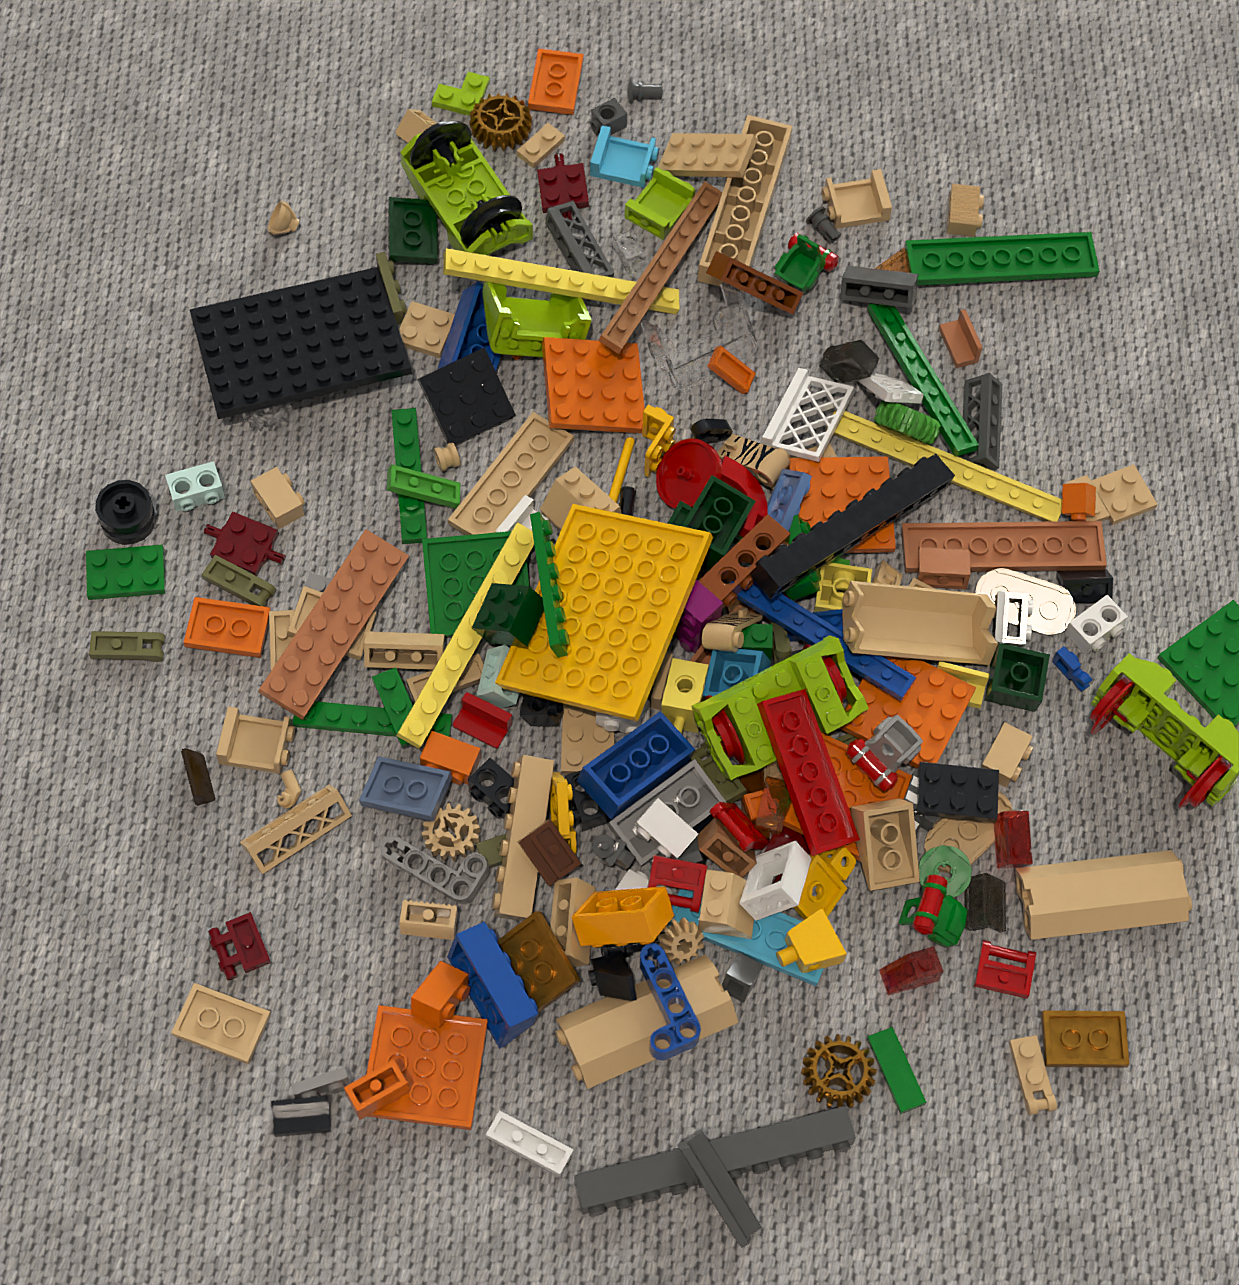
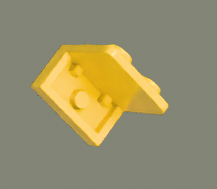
(660, 429)

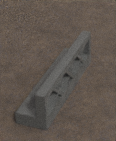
(569, 243)
(987, 418)
(719, 1187)

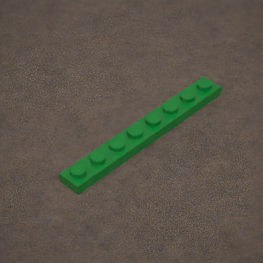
(923, 378)

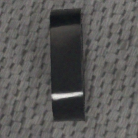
(711, 430)

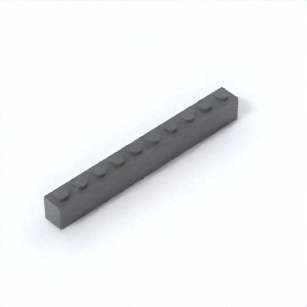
(739, 1154)

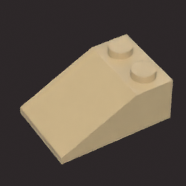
(887, 843)

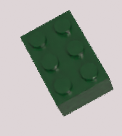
(721, 512)

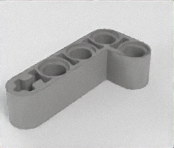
(432, 866)

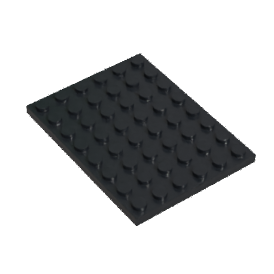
(299, 342)

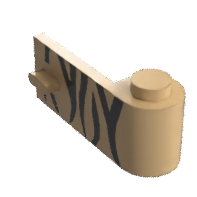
(761, 459)
(726, 631)

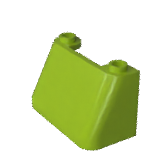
(520, 324)

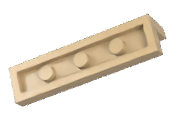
(291, 820)

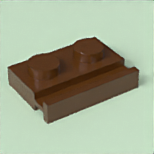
(549, 852)

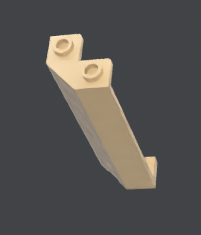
(918, 623)
(1103, 894)
(616, 1032)

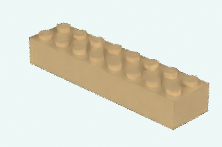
(747, 198)

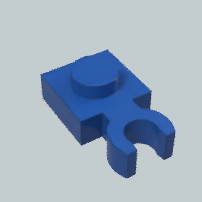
(1069, 665)

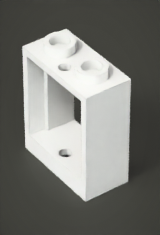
(762, 897)

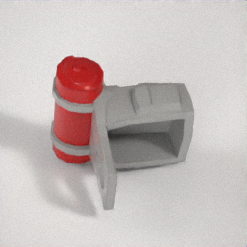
(883, 753)

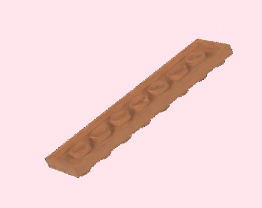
(1011, 544)
(333, 624)

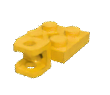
(559, 811)
(827, 876)

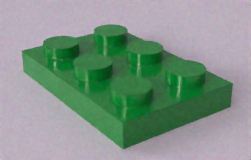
(125, 572)

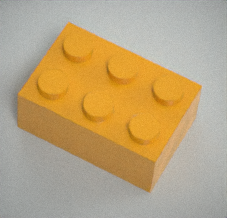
(623, 916)

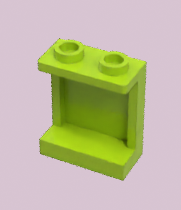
(660, 203)

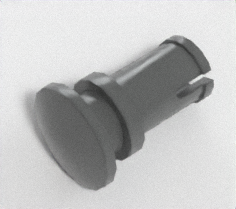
(643, 90)
(823, 224)

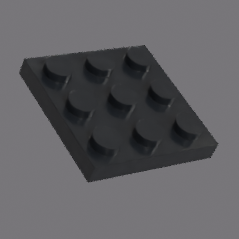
(466, 396)

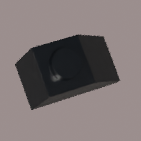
(612, 977)

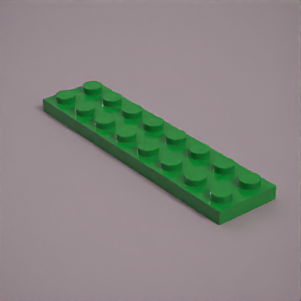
(1002, 258)

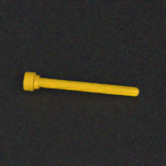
(621, 469)

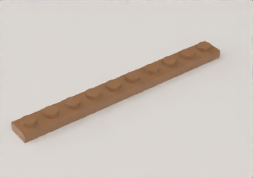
(660, 268)

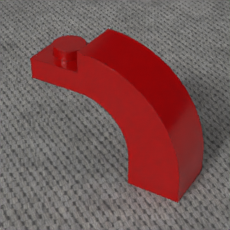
(744, 481)

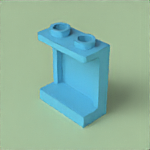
(623, 159)

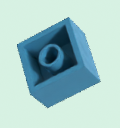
(732, 668)

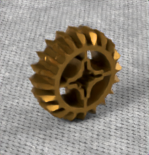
(489, 127)
(845, 1081)

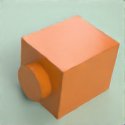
(1078, 501)

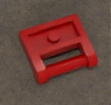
(739, 826)
(680, 875)
(1002, 976)

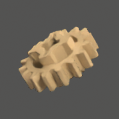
(460, 823)

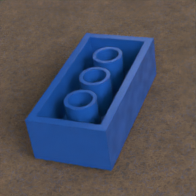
(635, 765)

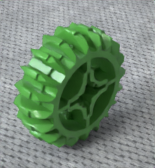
(907, 422)

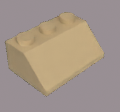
(576, 489)

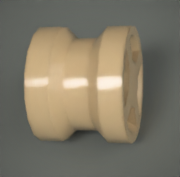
(447, 457)

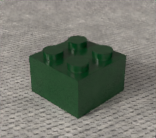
(509, 615)
(1017, 677)

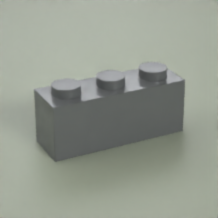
(879, 286)

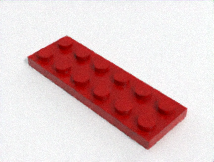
(808, 772)

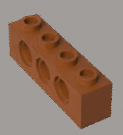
(754, 282)
(767, 533)

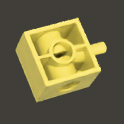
(835, 581)
(683, 690)

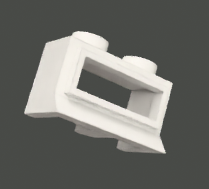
(1002, 618)

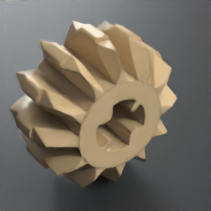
(690, 937)

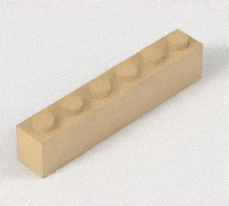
(527, 811)

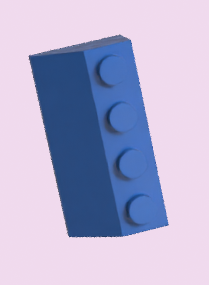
(468, 329)
(493, 984)

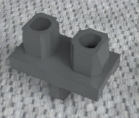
(612, 852)

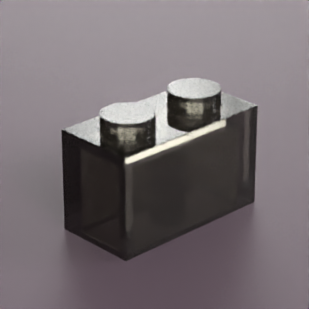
(849, 361)

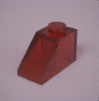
(912, 971)

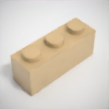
(403, 650)
(567, 899)

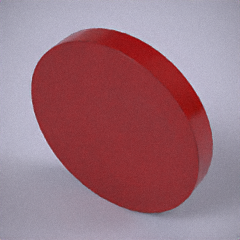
(686, 471)

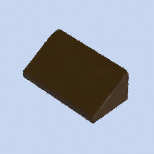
(198, 777)

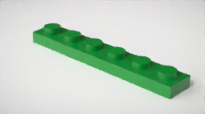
(408, 456)
(550, 590)
(359, 720)

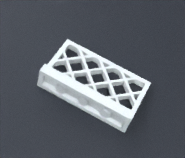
(786, 414)

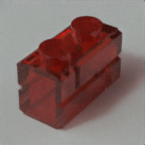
(1013, 839)

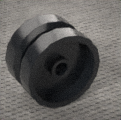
(125, 512)

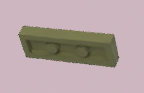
(392, 286)

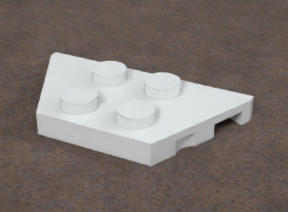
(892, 389)

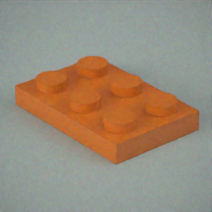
(555, 81)
(227, 627)

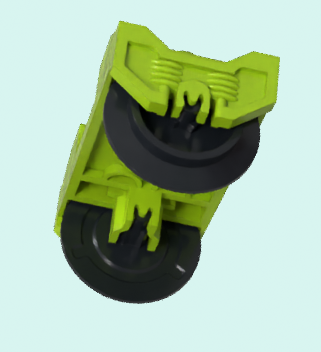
(464, 190)

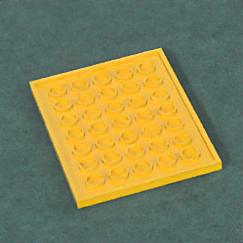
(621, 602)

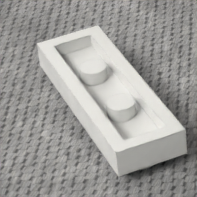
(529, 1143)

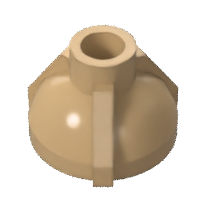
(282, 219)

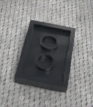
(957, 792)

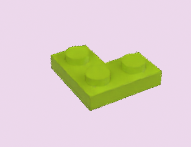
(461, 99)

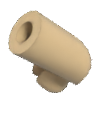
(291, 792)

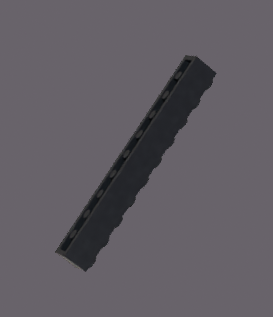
(851, 526)

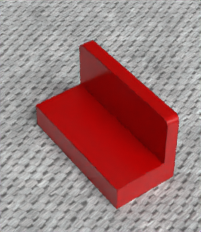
(483, 720)

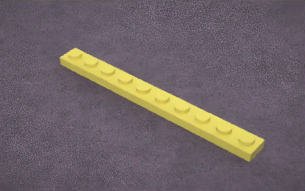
(550, 279)
(967, 474)
(463, 642)

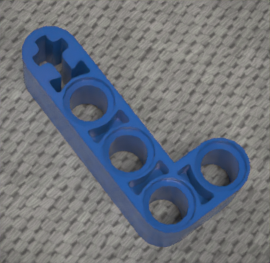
(664, 998)

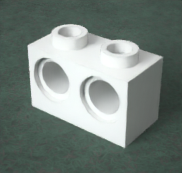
(1093, 622)

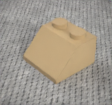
(721, 908)

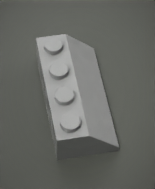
(686, 793)

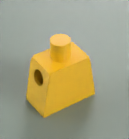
(812, 945)

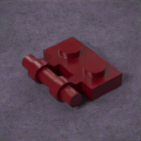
(247, 942)

